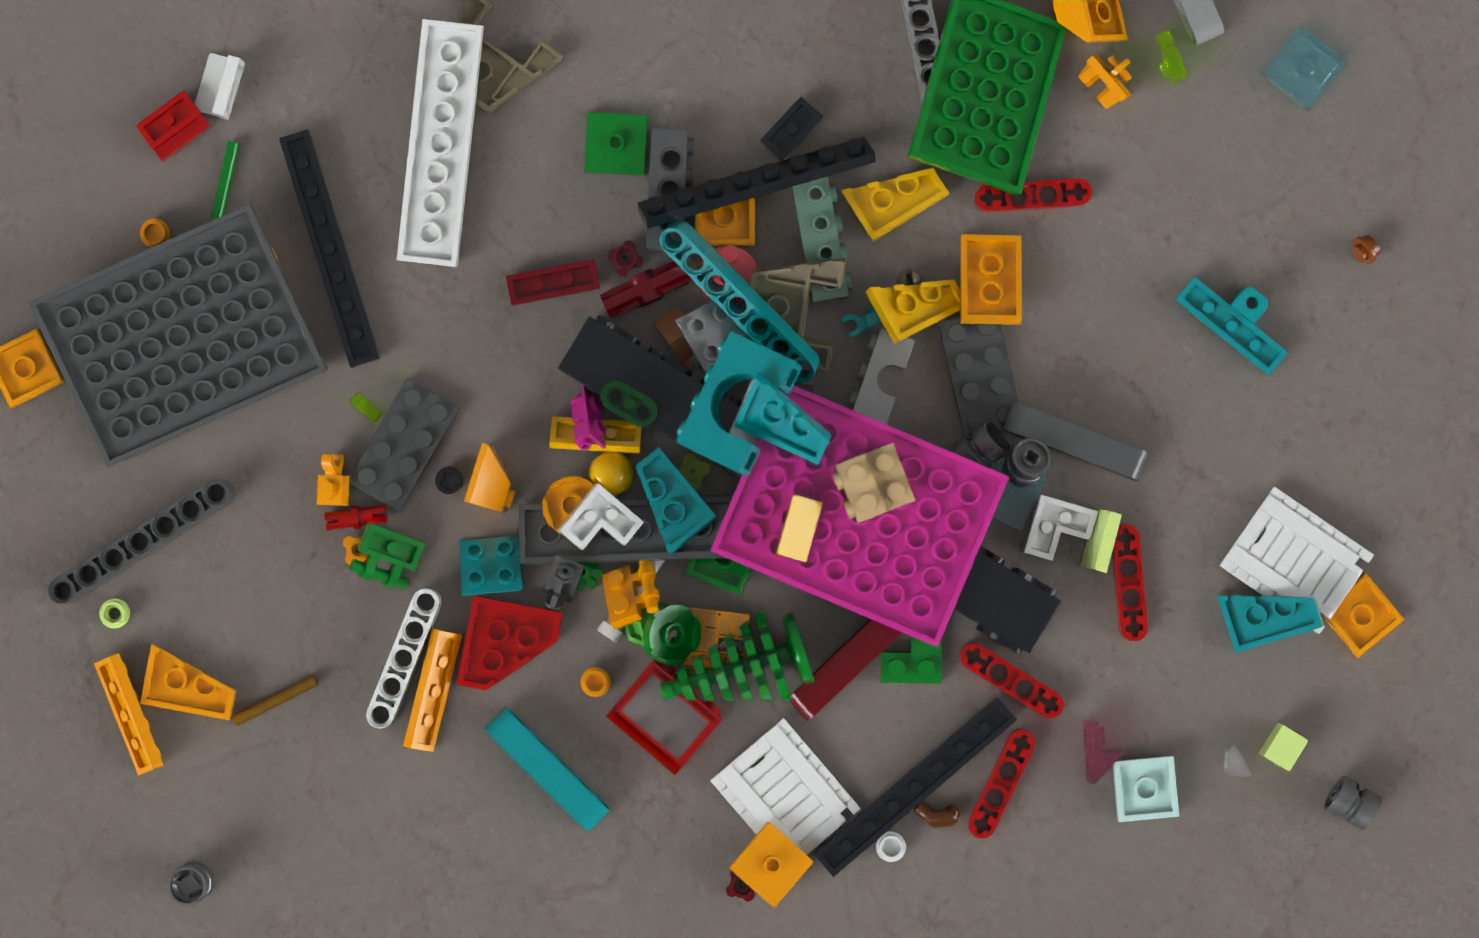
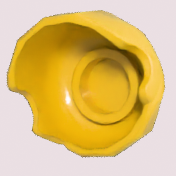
(612, 471)

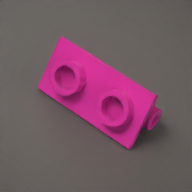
(588, 408)

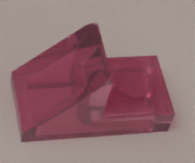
(1097, 760)

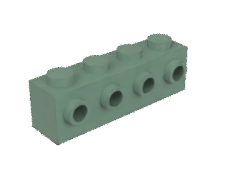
(820, 233)

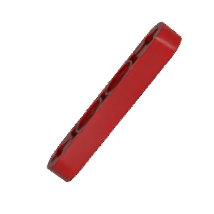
(1033, 199)
(1133, 582)
(1009, 683)
(996, 781)

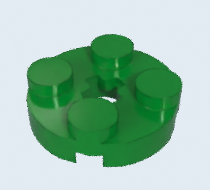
(656, 634)

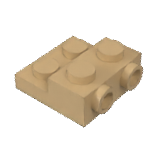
(873, 483)

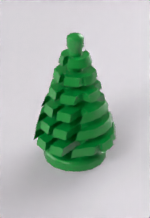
(738, 667)

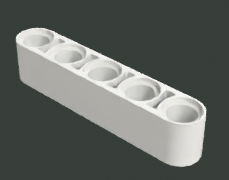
(393, 669)

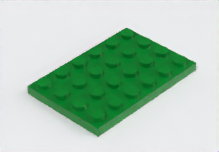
(987, 92)

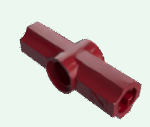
(644, 288)

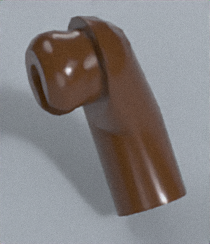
(939, 818)

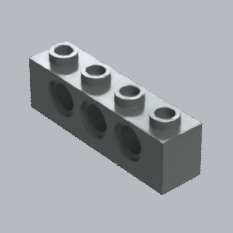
(665, 142)

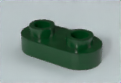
(629, 404)

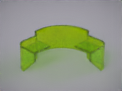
(365, 407)

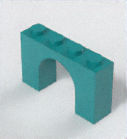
(737, 361)

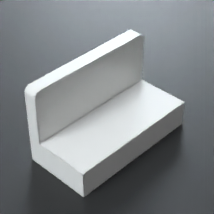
(219, 85)

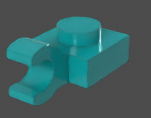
(862, 323)

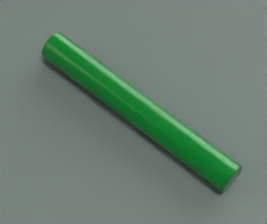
(225, 180)

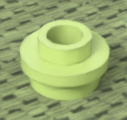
(105, 613)

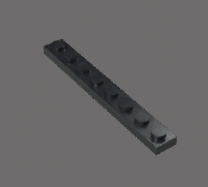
(756, 182)
(329, 248)
(915, 786)

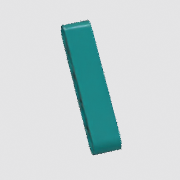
(547, 769)

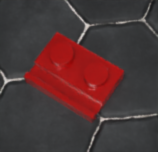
(173, 126)

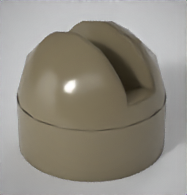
(901, 279)

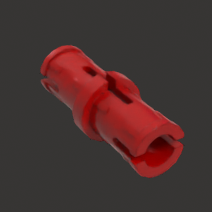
(355, 517)

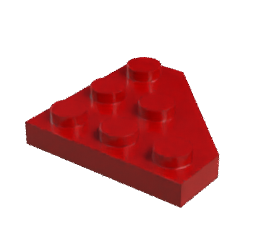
(503, 639)

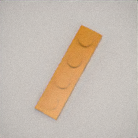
(432, 690)
(128, 714)

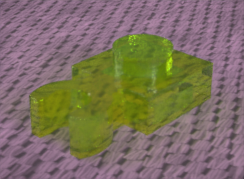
(1172, 64)

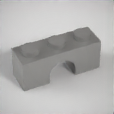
(870, 399)

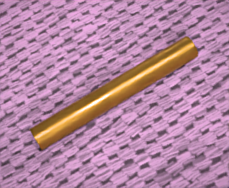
(274, 700)

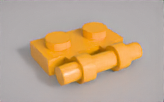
(622, 595)

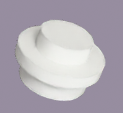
(891, 846)

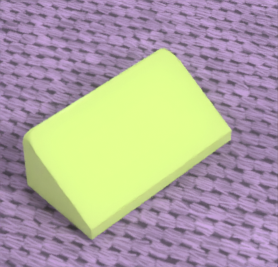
(1100, 546)

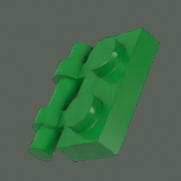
(390, 547)

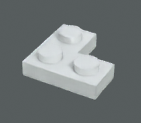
(598, 511)
(1052, 518)

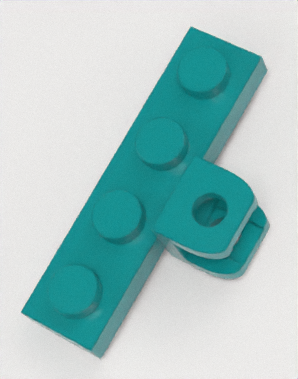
(1234, 322)

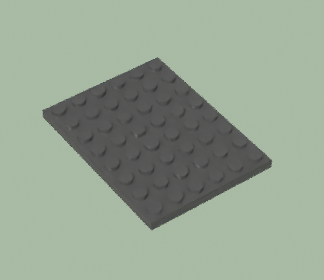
(178, 335)

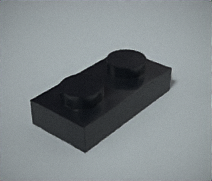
(791, 128)

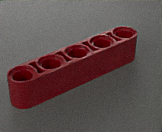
(842, 667)

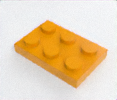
(990, 279)

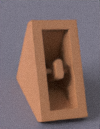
(674, 337)

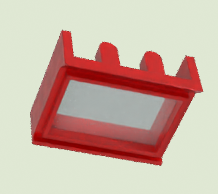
(664, 728)

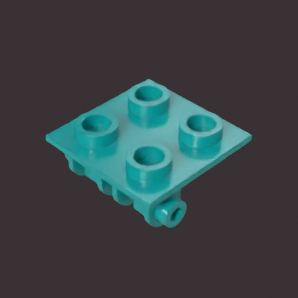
(490, 565)

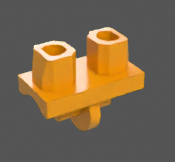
(1098, 69)

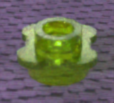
(701, 469)

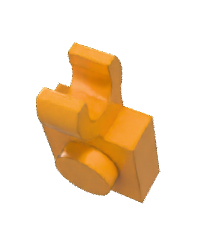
(333, 486)

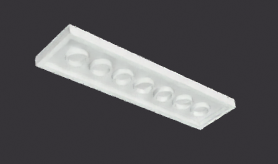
(440, 142)

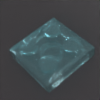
(1304, 68)

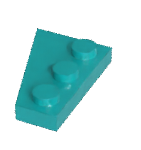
(781, 422)
(673, 500)
(1266, 619)

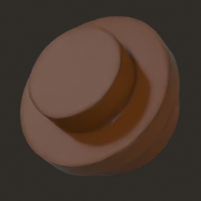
(1365, 249)

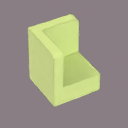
(1283, 747)

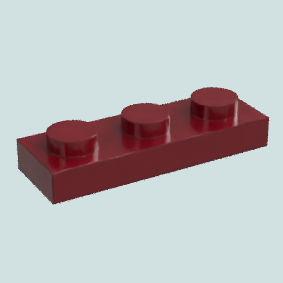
(553, 282)

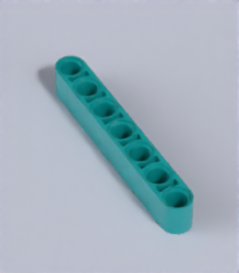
(736, 286)

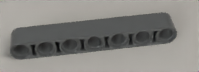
(127, 546)

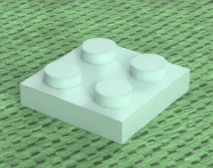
(1145, 788)

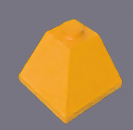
(1092, 19)
(490, 482)

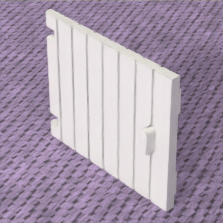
(1295, 555)
(785, 788)

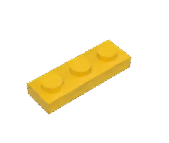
(619, 436)

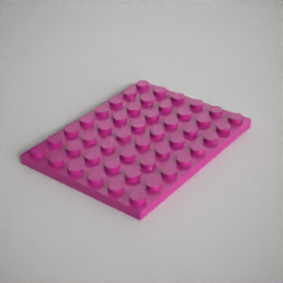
(889, 568)

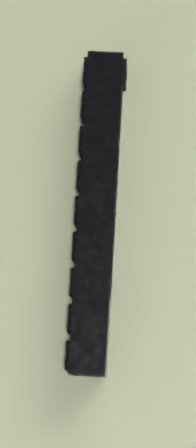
(1002, 601)

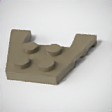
(499, 73)
(788, 293)

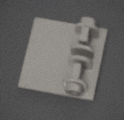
(705, 331)

